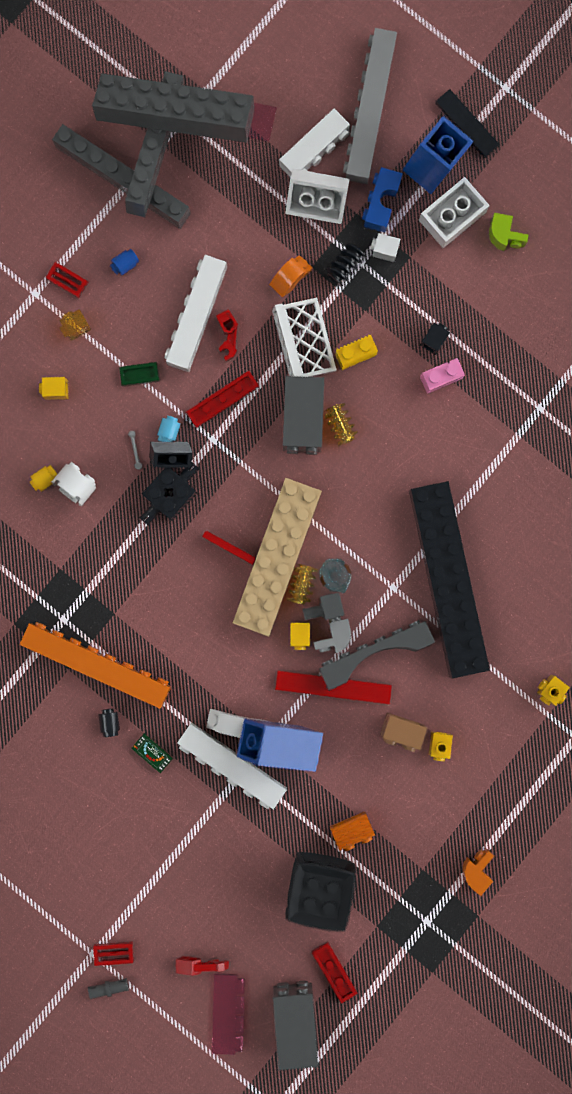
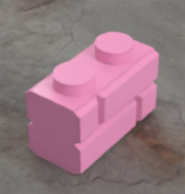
(442, 375)

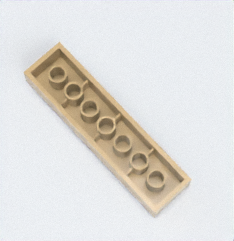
(277, 557)

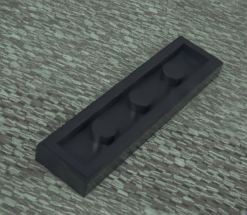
(467, 123)

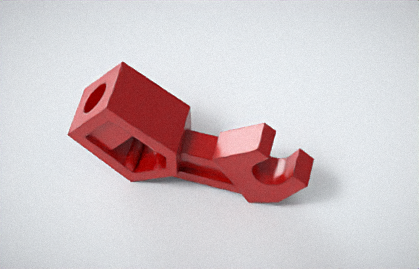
(229, 344)
(193, 965)

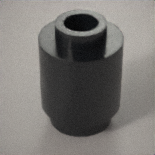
(109, 723)

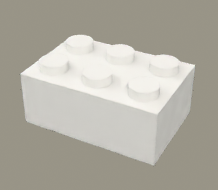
(317, 196)
(453, 212)

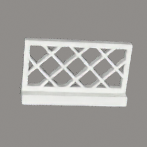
(287, 338)

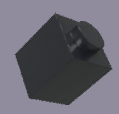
(435, 338)

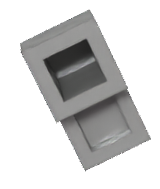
(340, 638)

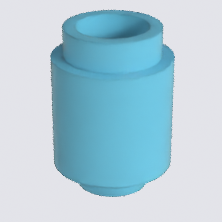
(168, 429)

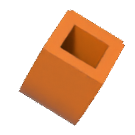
(289, 275)
(474, 873)

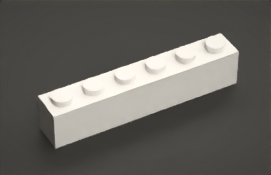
(196, 314)
(225, 762)

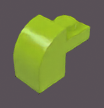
(501, 235)

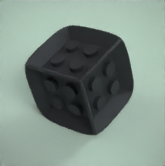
(321, 891)

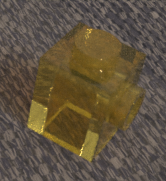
(74, 324)

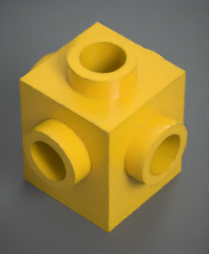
(559, 690)

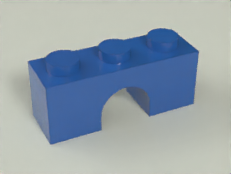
(386, 184)

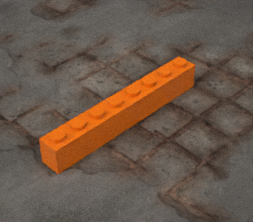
(95, 665)

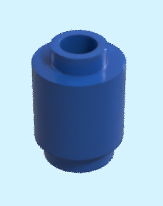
(124, 262)

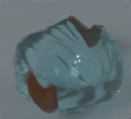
(335, 575)

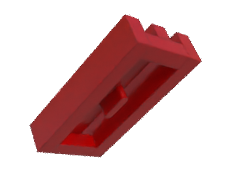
(84, 282)
(129, 945)

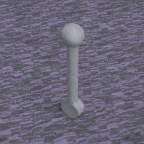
(138, 465)

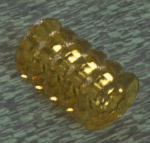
(340, 424)
(302, 584)

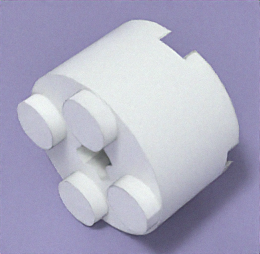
(74, 484)

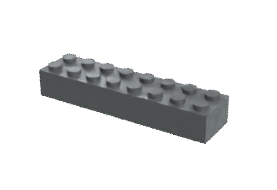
(174, 107)

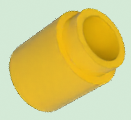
(43, 478)

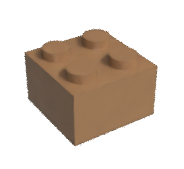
(403, 731)

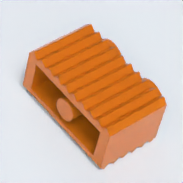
(352, 831)

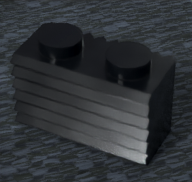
(170, 454)

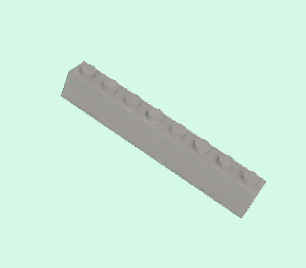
(371, 105)

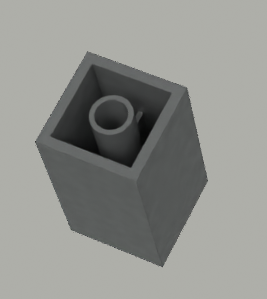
(303, 414)
(295, 1025)

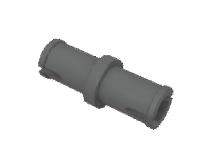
(108, 988)

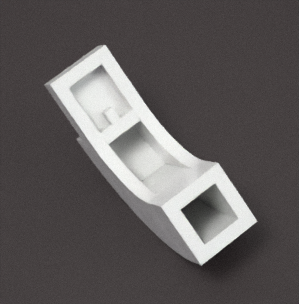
(226, 723)

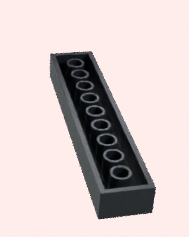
(449, 580)

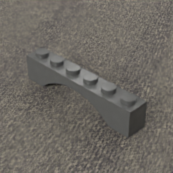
(412, 639)

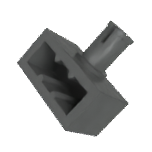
(328, 608)

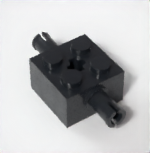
(157, 493)

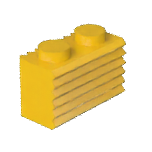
(356, 352)

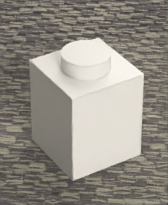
(385, 247)

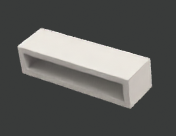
(316, 143)

